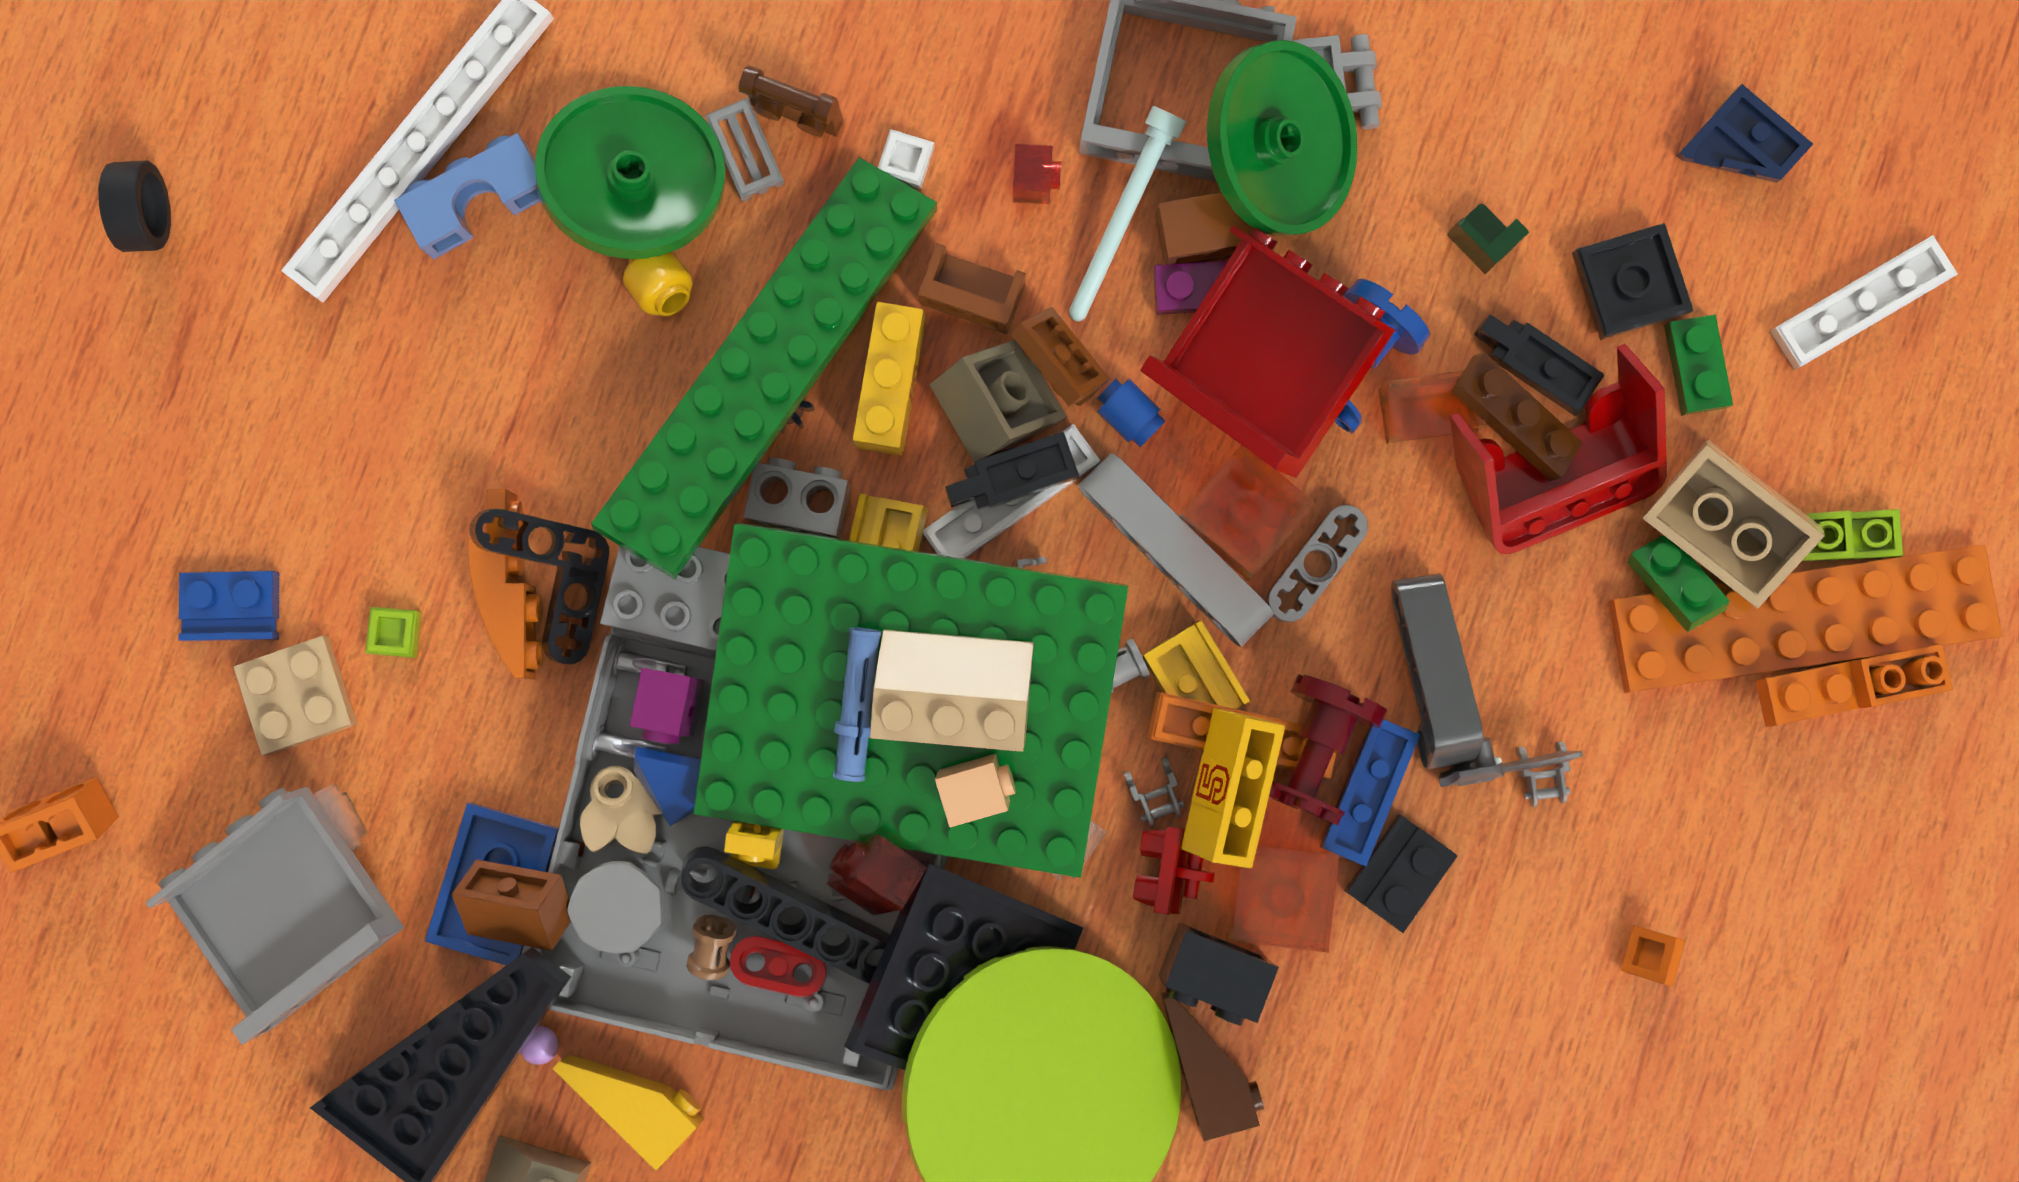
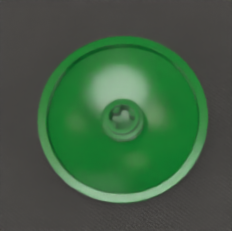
(1282, 138)
(630, 172)

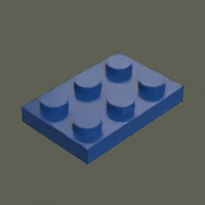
(494, 838)

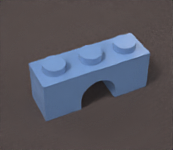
(438, 206)

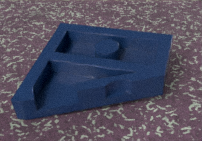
(1747, 139)

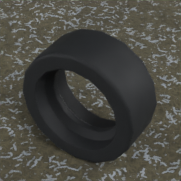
(134, 206)

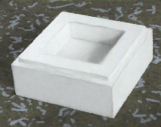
(906, 158)

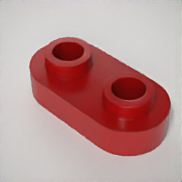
(778, 969)

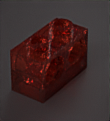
(875, 875)

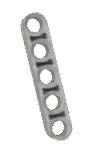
(1176, 550)

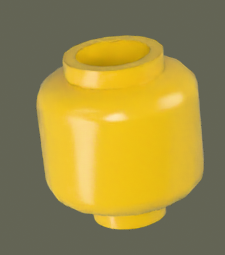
(658, 284)

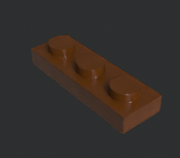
(1517, 416)

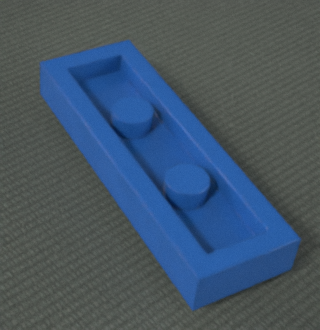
(1370, 791)

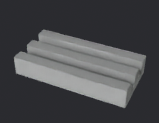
(760, 184)

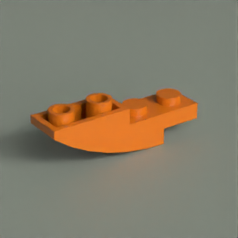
(504, 605)
(1853, 685)

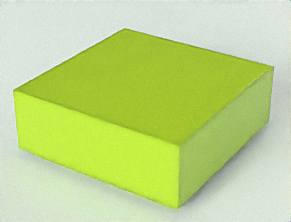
(393, 632)

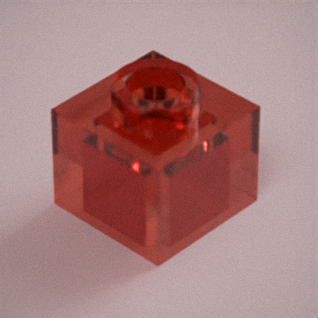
(1035, 174)

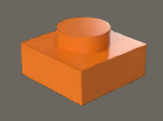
(1653, 955)

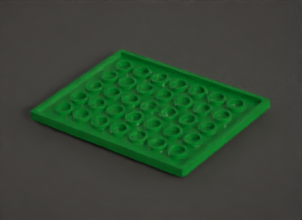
(783, 685)

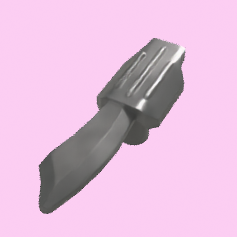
(1488, 767)

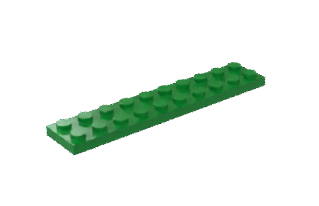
(764, 369)

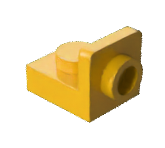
(755, 844)

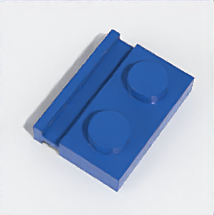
(229, 605)

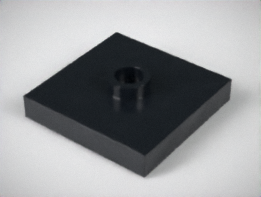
(1632, 281)

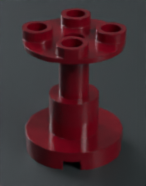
(1326, 731)

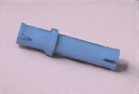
(856, 704)

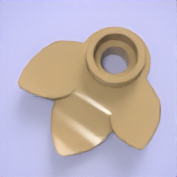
(622, 818)

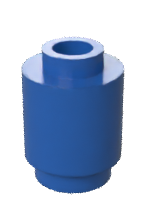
(1130, 411)

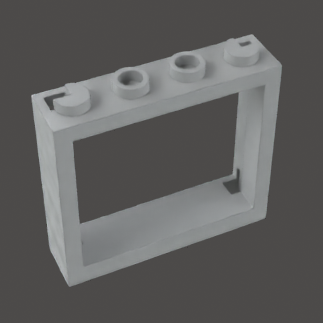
(1211, 15)

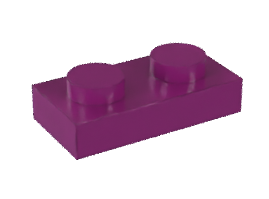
(1184, 286)

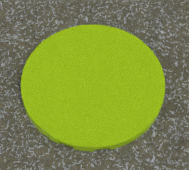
(1042, 1075)

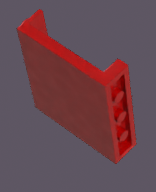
(1272, 353)

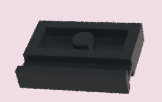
(1401, 873)

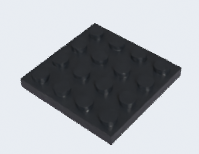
(936, 941)

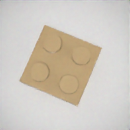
(295, 695)

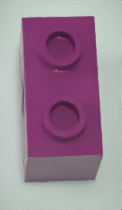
(666, 705)

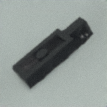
(1540, 362)
(1015, 473)

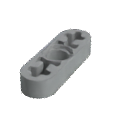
(1327, 529)

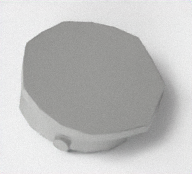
(616, 907)

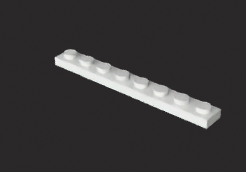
(417, 145)

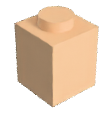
(975, 789)

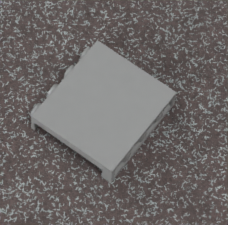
(279, 908)

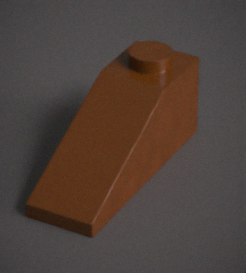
(1215, 1084)

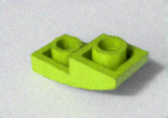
(1857, 535)

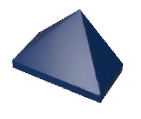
(669, 781)

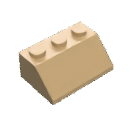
(1734, 524)
(952, 690)

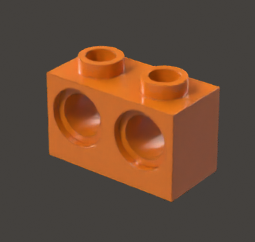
(55, 824)

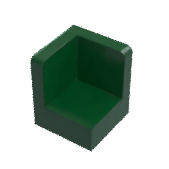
(1486, 237)

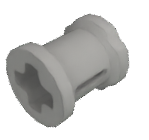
(1129, 664)

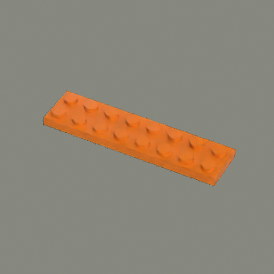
(1813, 620)

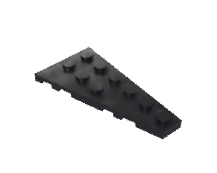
(432, 1085)

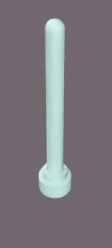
(1161, 131)

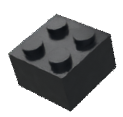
(1217, 974)

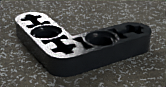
(569, 571)

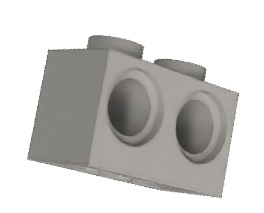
(795, 510)

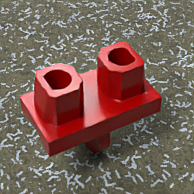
(1167, 890)

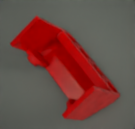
(1614, 467)

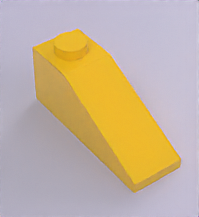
(640, 1110)

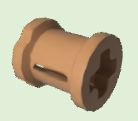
(711, 947)

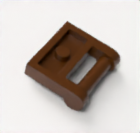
(777, 99)

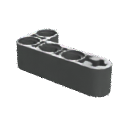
(1438, 671)

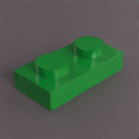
(1698, 365)
(1678, 582)

